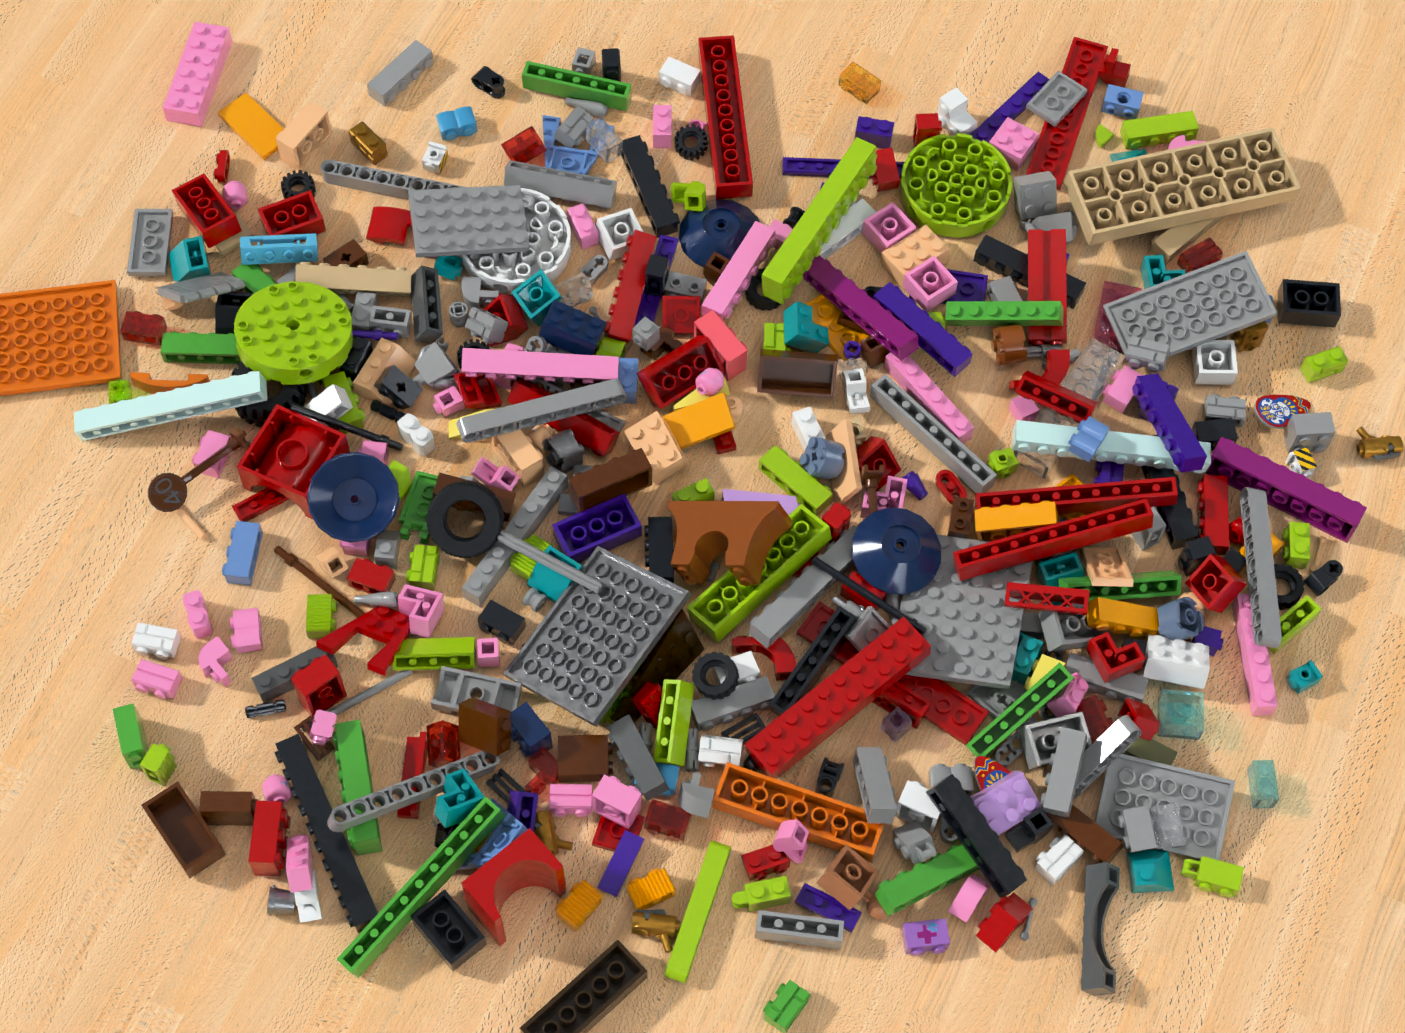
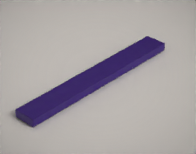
(816, 166)

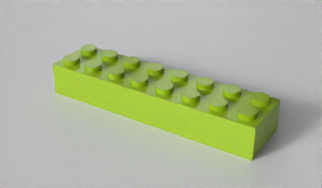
(729, 602)

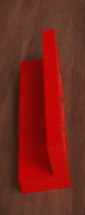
(1047, 594)
(906, 700)
(413, 766)

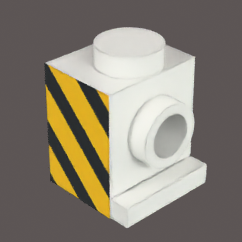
(435, 157)
(1302, 462)

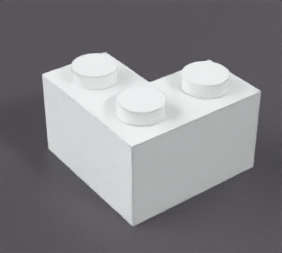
(954, 115)

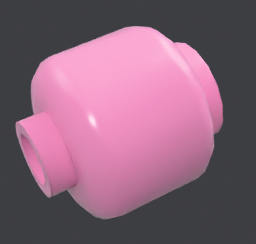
(235, 194)
(709, 382)
(276, 789)

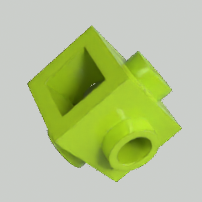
(1002, 462)

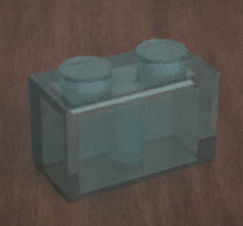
(1263, 784)

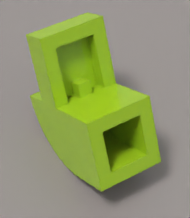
(691, 194)

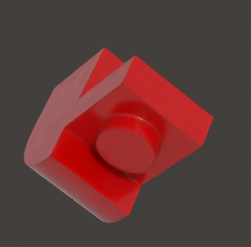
(1113, 71)

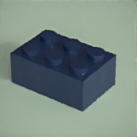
(571, 329)

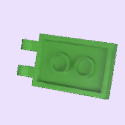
(416, 506)

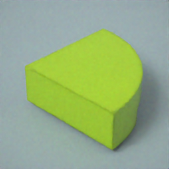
(1102, 135)

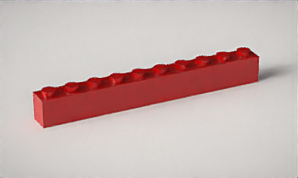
(1087, 496)
(1053, 539)

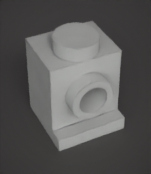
(583, 64)

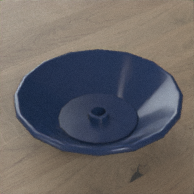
(701, 232)
(348, 477)
(884, 563)

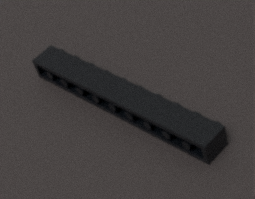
(332, 844)

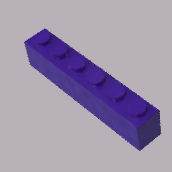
(931, 334)
(1169, 423)

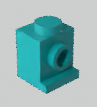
(449, 266)
(1311, 677)

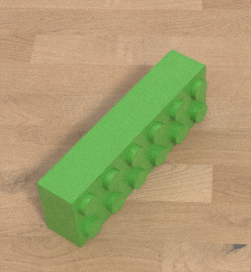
(356, 782)

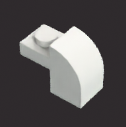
(855, 391)
(308, 902)

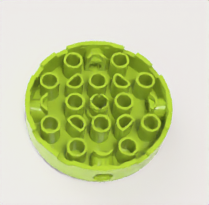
(955, 185)
(293, 332)

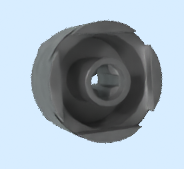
(563, 451)

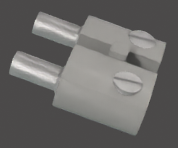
(850, 606)

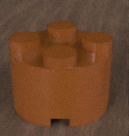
(1009, 344)

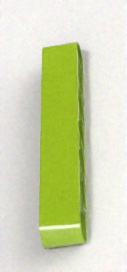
(697, 911)

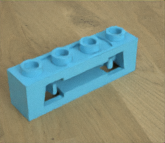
(278, 249)

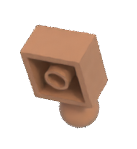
(849, 881)

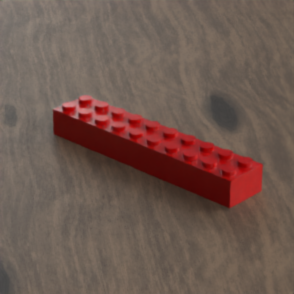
(725, 117)
(838, 698)

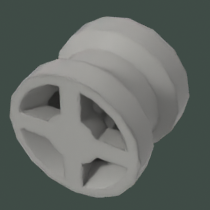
(534, 599)

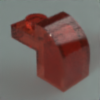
(546, 768)

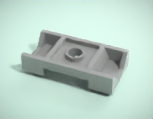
(458, 685)

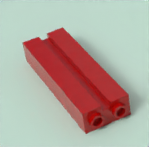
(1047, 281)

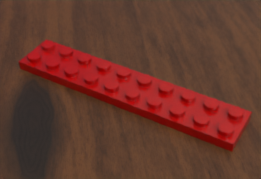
(1058, 142)
(949, 708)

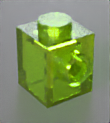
(119, 391)

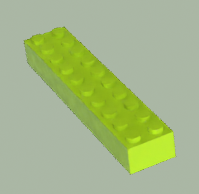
(819, 221)

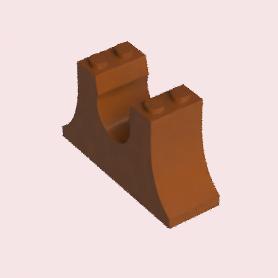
(738, 527)

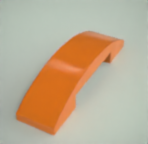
(144, 382)

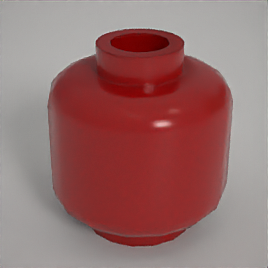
(1236, 531)

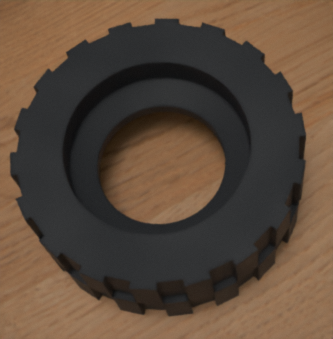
(755, 299)
(1296, 584)
(715, 691)

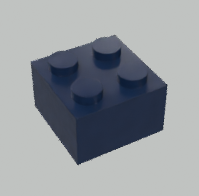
(529, 731)

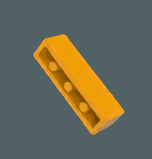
(1122, 617)

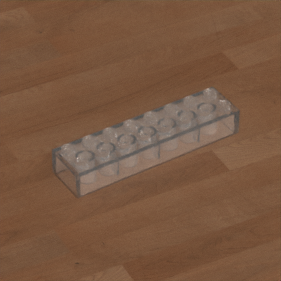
(1087, 377)

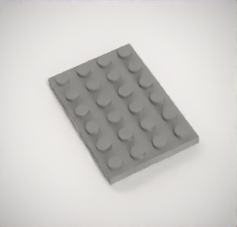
(468, 221)
(1201, 799)

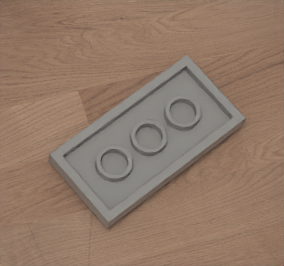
(150, 242)

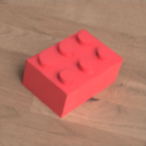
(727, 347)

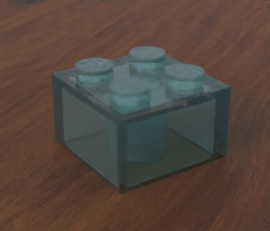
(1181, 714)

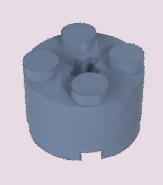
(823, 458)
(1180, 619)

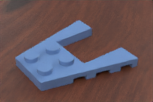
(563, 157)
(502, 836)

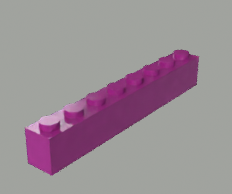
(861, 308)

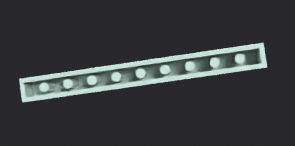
(170, 405)
(1116, 446)

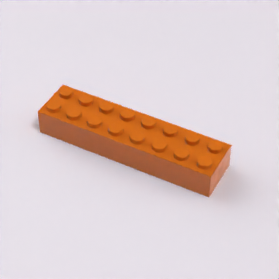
(775, 801)

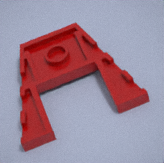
(379, 624)

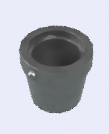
(280, 901)

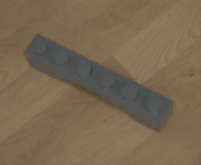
(1100, 888)

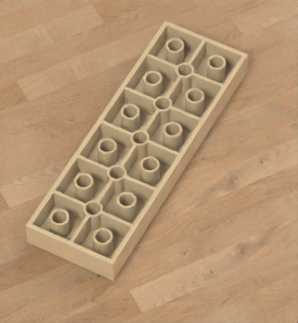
(1181, 186)

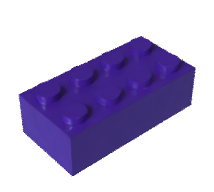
(602, 526)

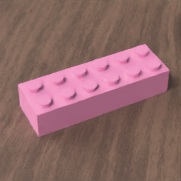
(197, 74)

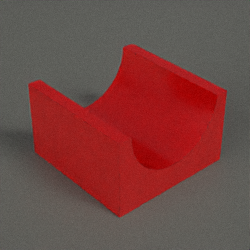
(289, 454)
(517, 866)

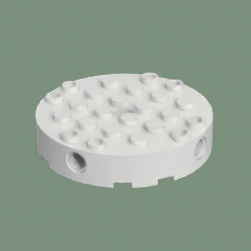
(548, 243)

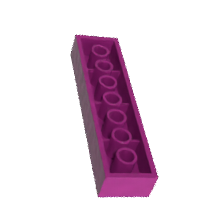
(1287, 490)

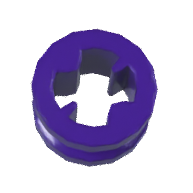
(856, 347)

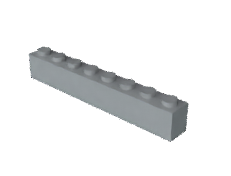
(932, 435)
(522, 525)
(802, 592)

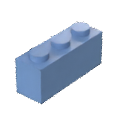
(242, 553)

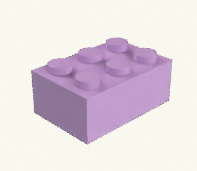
(1006, 802)

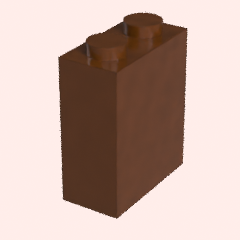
(484, 726)
(584, 758)
(228, 807)

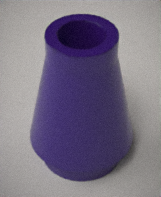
(915, 485)

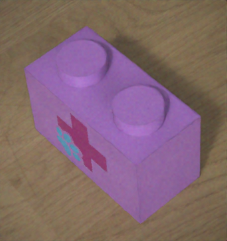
(925, 937)

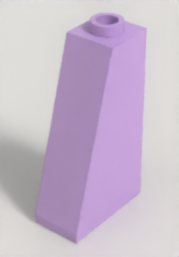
(788, 502)

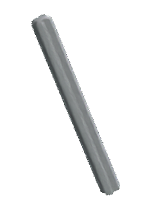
(550, 561)

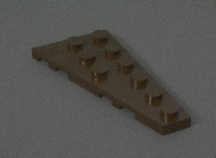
(665, 661)

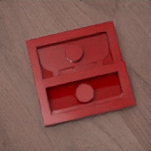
(388, 225)
(477, 391)

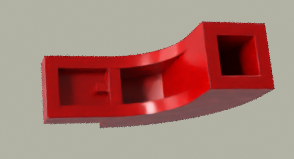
(1056, 367)
(778, 653)

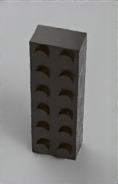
(590, 994)

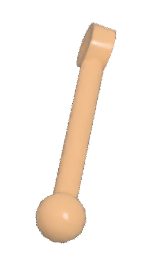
(1322, 540)

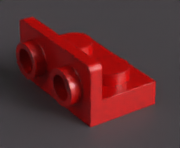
(765, 862)

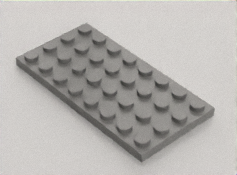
(1194, 306)

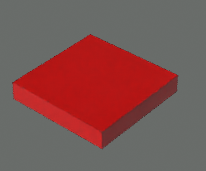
(680, 313)
(609, 833)

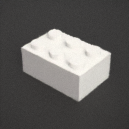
(1176, 661)

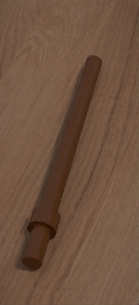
(292, 561)

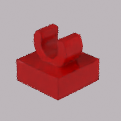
(724, 443)

